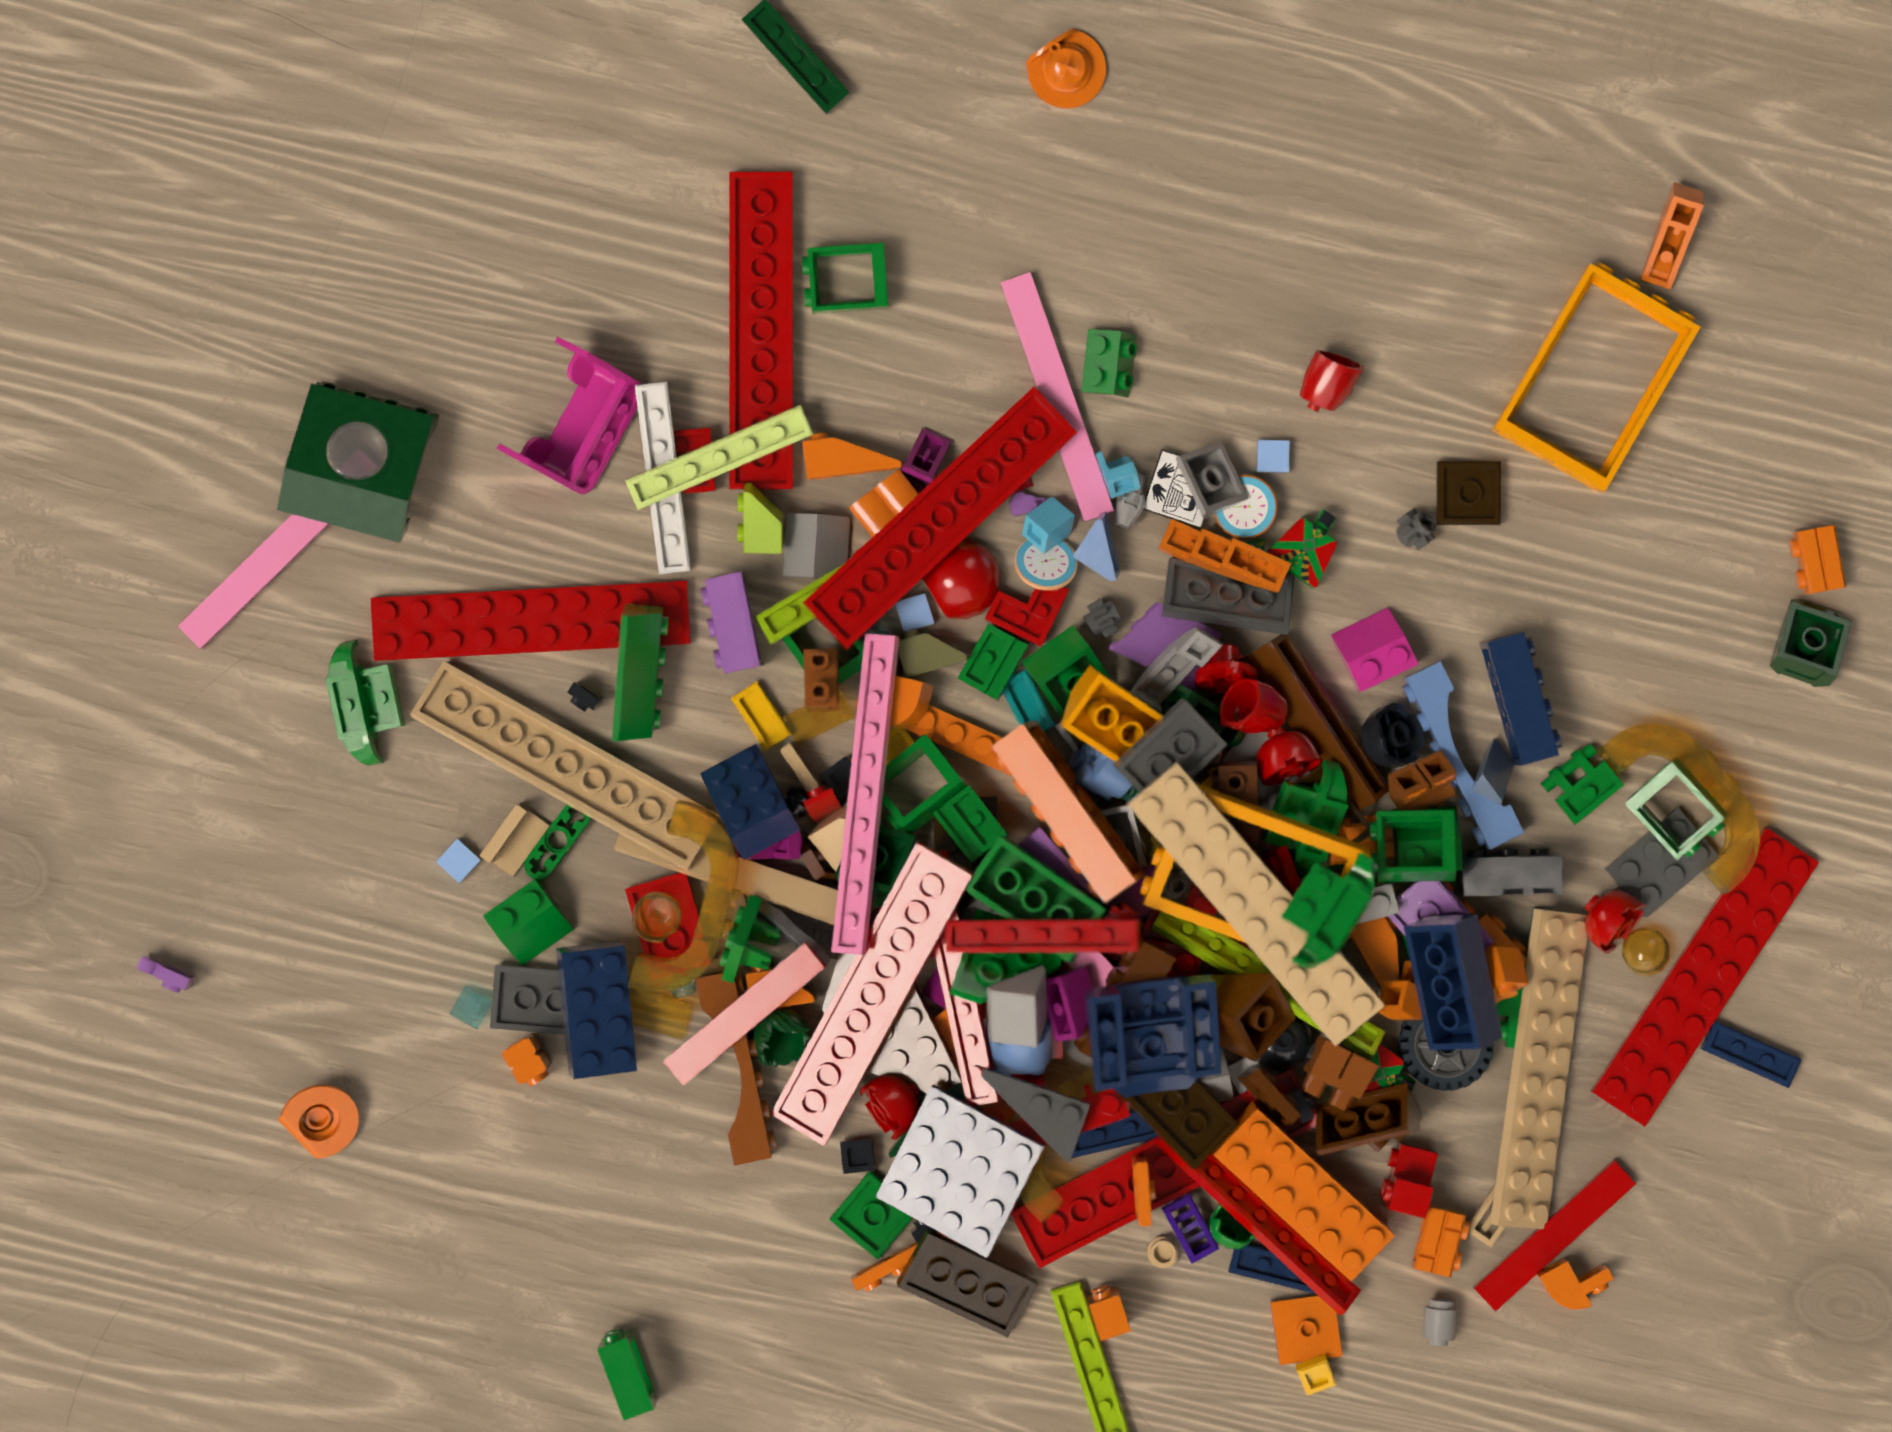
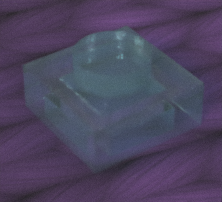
(471, 1007)

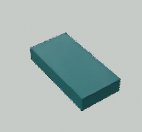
(1026, 701)

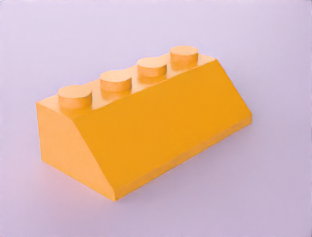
(1107, 714)

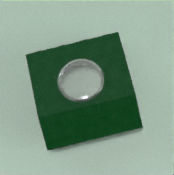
(355, 461)

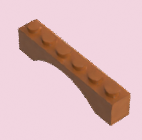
(749, 1133)

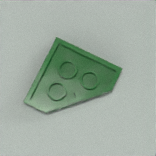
(982, 970)

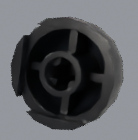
(1392, 736)
(1289, 1047)

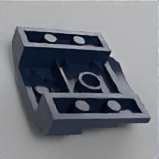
(1153, 1034)

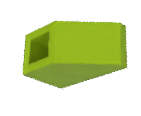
(761, 523)

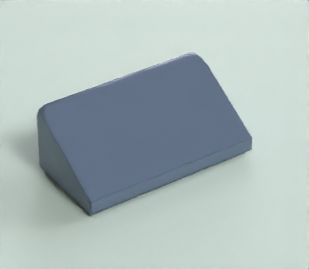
(1493, 773)

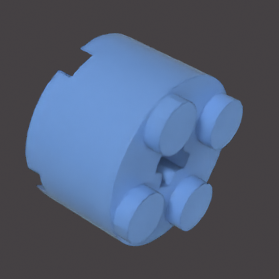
(1097, 773)
(1023, 1059)

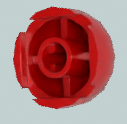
(1285, 756)
(1611, 918)
(892, 1103)

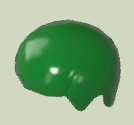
(1228, 1230)

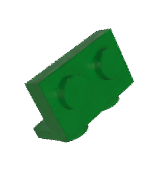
(1109, 363)

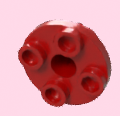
(1223, 671)

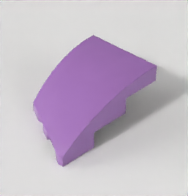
(1153, 635)

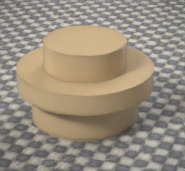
(1162, 1252)

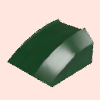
(1810, 643)

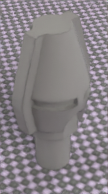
(1129, 506)

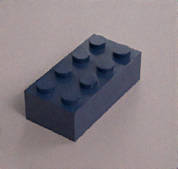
(1520, 699)
(1453, 982)
(596, 1009)

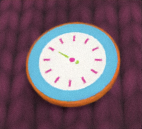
(1253, 515)

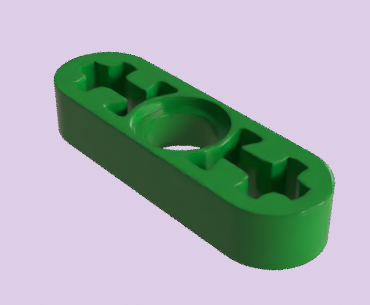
(550, 864)

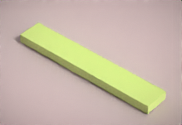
(719, 457)

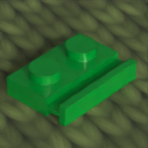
(993, 662)
(969, 824)

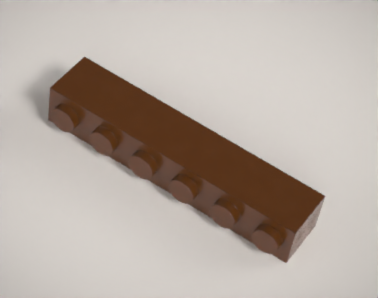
(1316, 715)

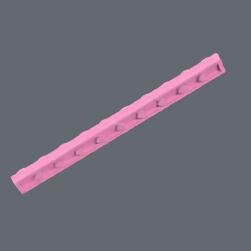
(865, 794)

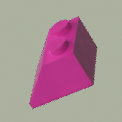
(1374, 650)

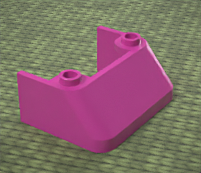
(587, 427)

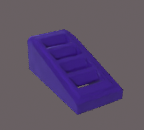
(1202, 1250)

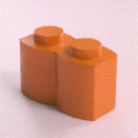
(883, 502)

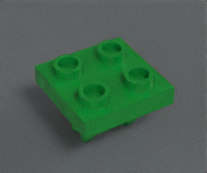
(737, 948)

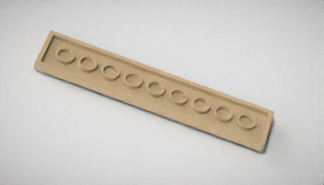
(555, 761)
(1251, 900)
(1539, 1070)

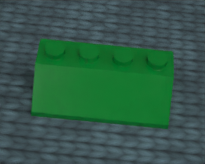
(638, 672)

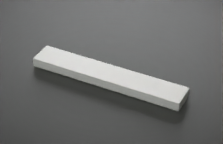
(659, 448)

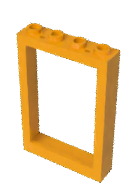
(1654, 308)
(1163, 861)

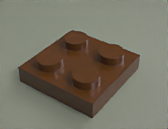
(1262, 1088)

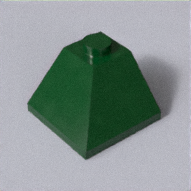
(891, 856)

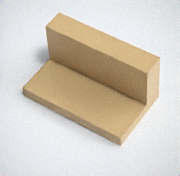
(514, 839)

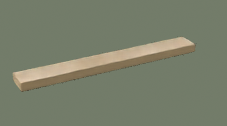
(755, 880)

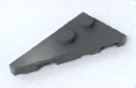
(1049, 1112)

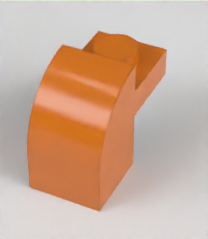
(909, 702)
(1401, 997)
(1569, 1290)

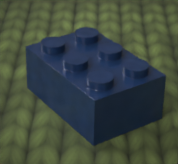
(749, 801)

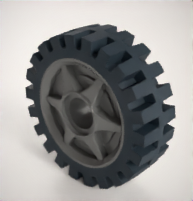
(1437, 1068)

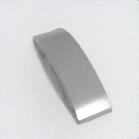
(1174, 665)

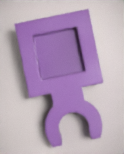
(172, 978)

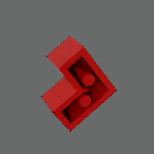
(1409, 1180)

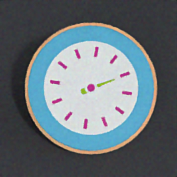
(1046, 570)

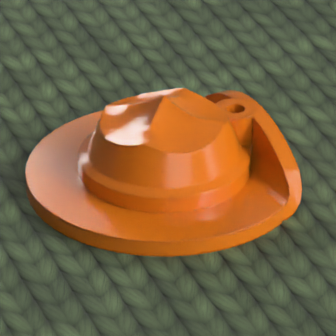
(1067, 70)
(321, 1119)

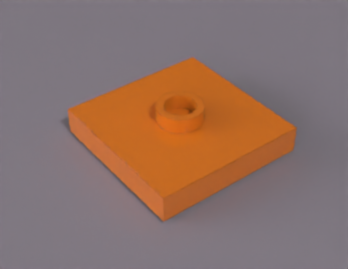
(1143, 1190)
(1305, 1329)

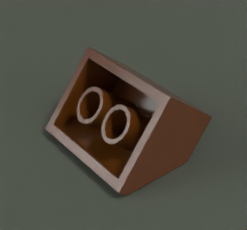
(1367, 1120)

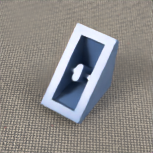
(1098, 549)

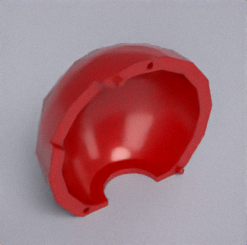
(965, 581)

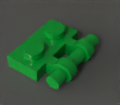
(1588, 791)

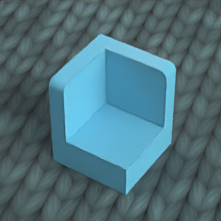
(1118, 475)
(1048, 524)

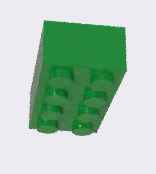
(1029, 889)

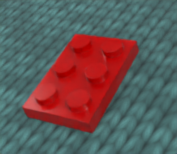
(679, 888)

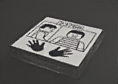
(1169, 493)

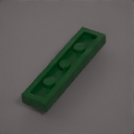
(795, 56)

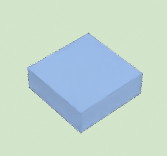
(1273, 456)
(914, 612)
(458, 860)

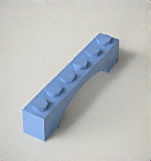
(1430, 692)

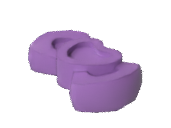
(1023, 503)

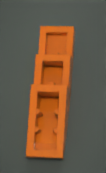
(1224, 556)

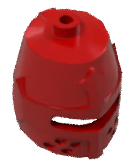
(1329, 380)
(1257, 707)

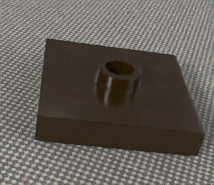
(1468, 493)

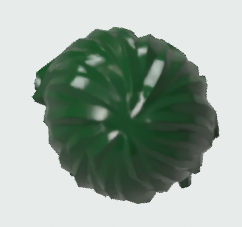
(781, 1037)

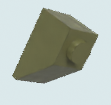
(926, 653)

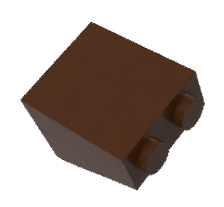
(1250, 1013)

